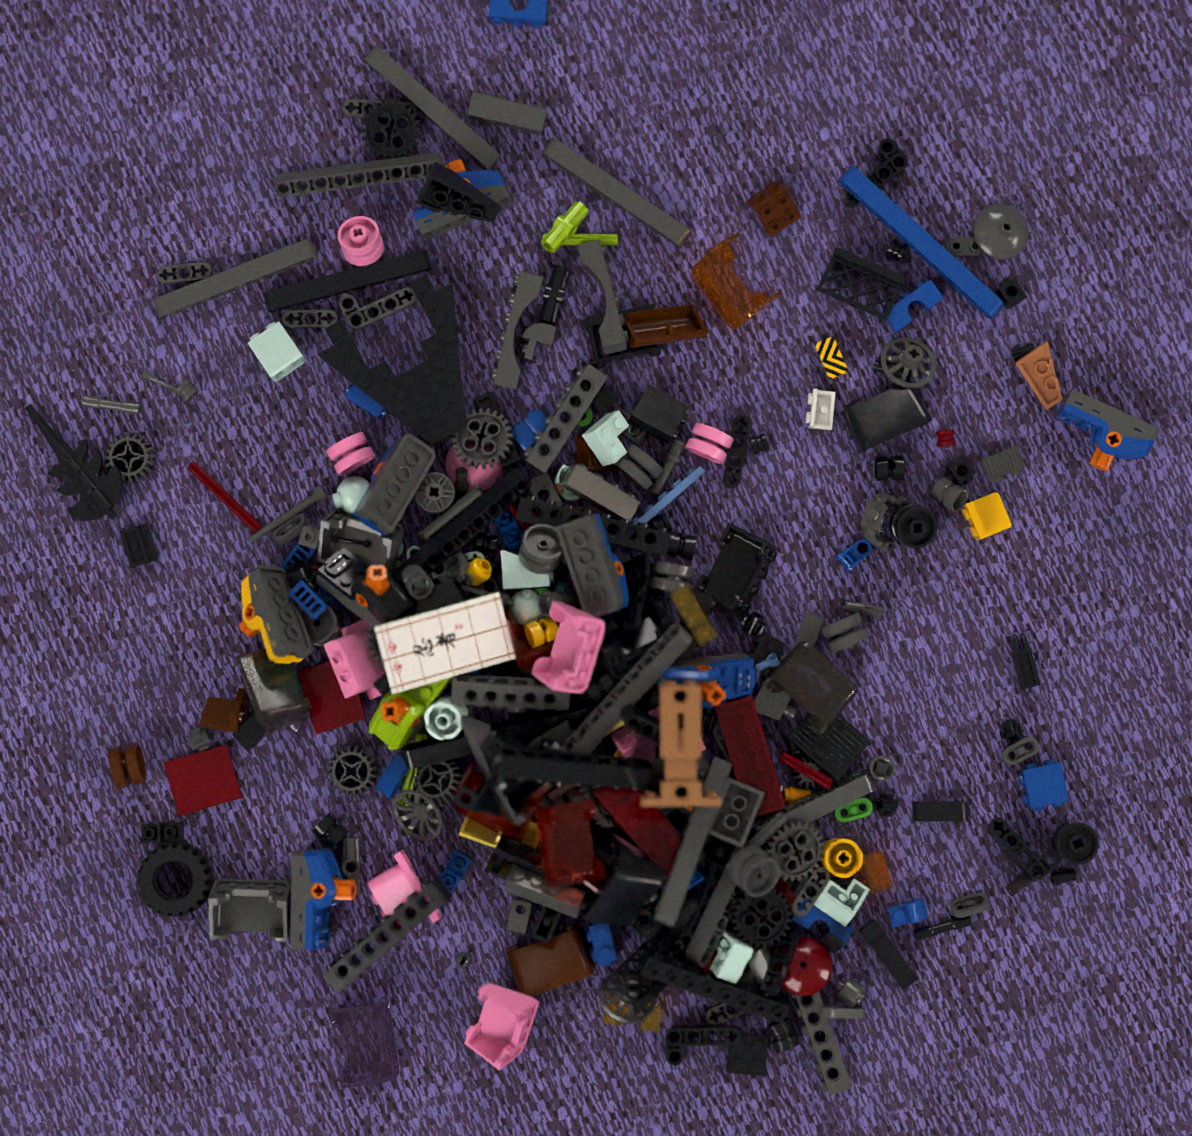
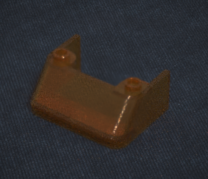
(725, 288)

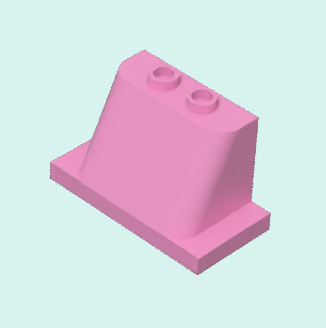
(352, 662)
(395, 886)

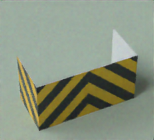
(831, 358)

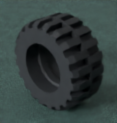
(150, 887)

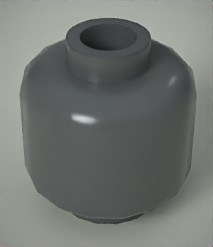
(851, 992)

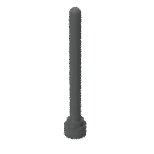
(318, 495)

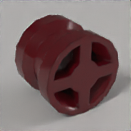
(945, 438)

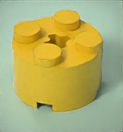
(844, 867)

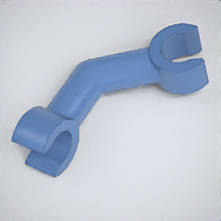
(771, 660)

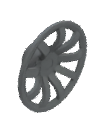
(911, 359)
(420, 812)
(634, 992)

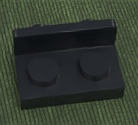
(766, 645)

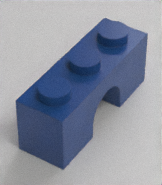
(533, 15)
(925, 294)
(834, 927)

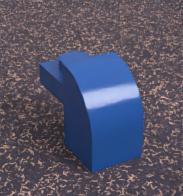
(908, 912)

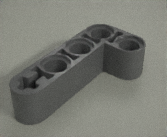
(363, 313)

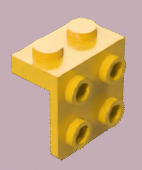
(986, 516)

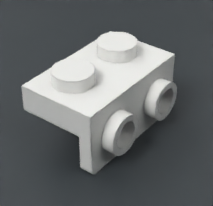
(821, 409)

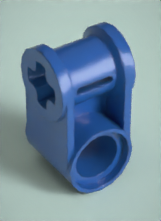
(853, 555)

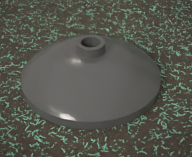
(992, 236)

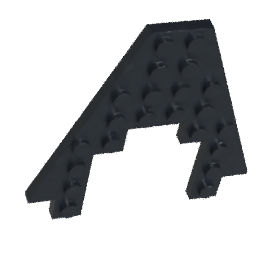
(426, 396)

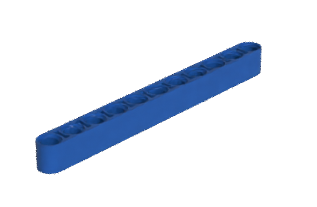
(921, 242)

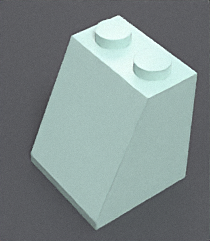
(276, 351)
(518, 577)

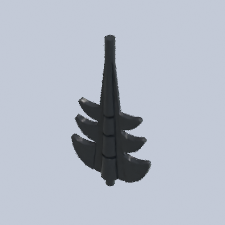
(97, 494)

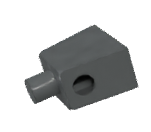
(773, 704)
(517, 922)

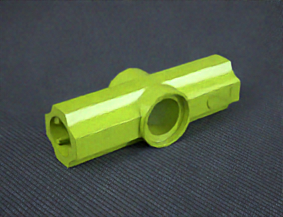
(564, 227)

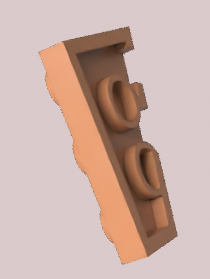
(1040, 375)

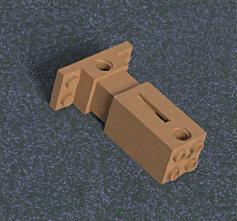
(680, 748)

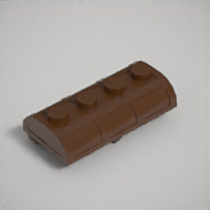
(664, 325)

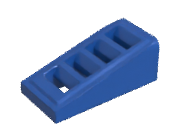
(293, 553)
(323, 605)

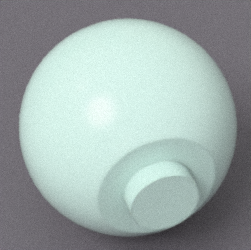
(350, 493)
(525, 607)

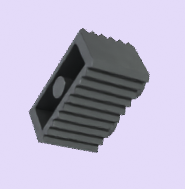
(1002, 464)

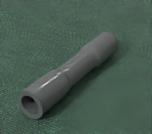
(124, 406)

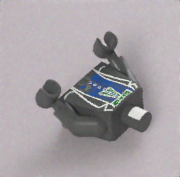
(875, 519)

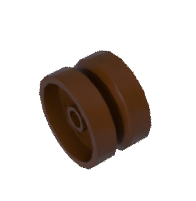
(127, 765)

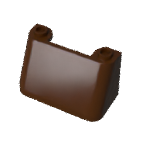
(550, 965)

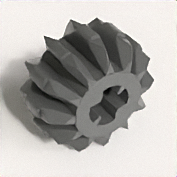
(804, 778)

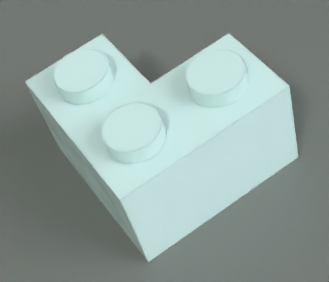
(603, 438)
(842, 903)
(731, 957)

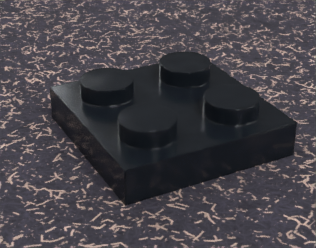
(747, 1055)

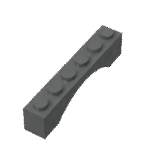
(593, 262)
(509, 369)

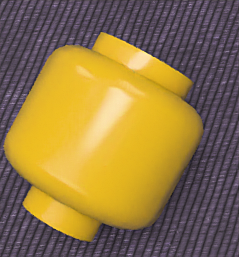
(479, 570)

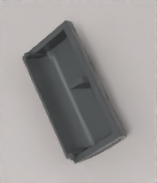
(450, 514)

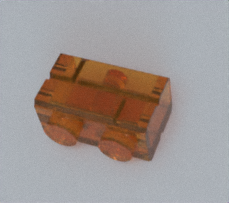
(875, 872)

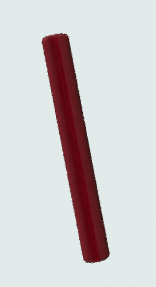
(223, 496)

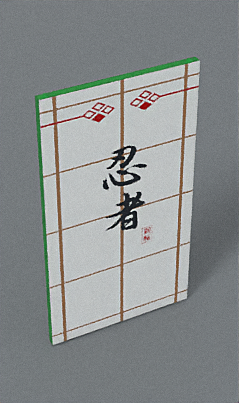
(444, 642)

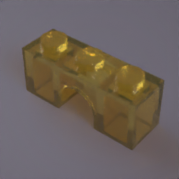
(693, 614)
(651, 1023)

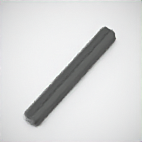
(766, 832)

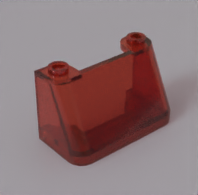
(568, 843)

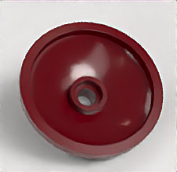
(818, 970)

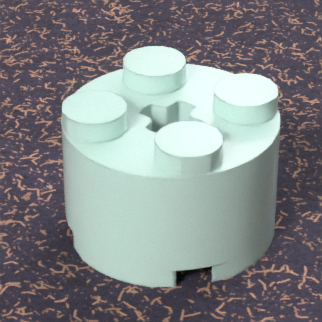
(436, 722)

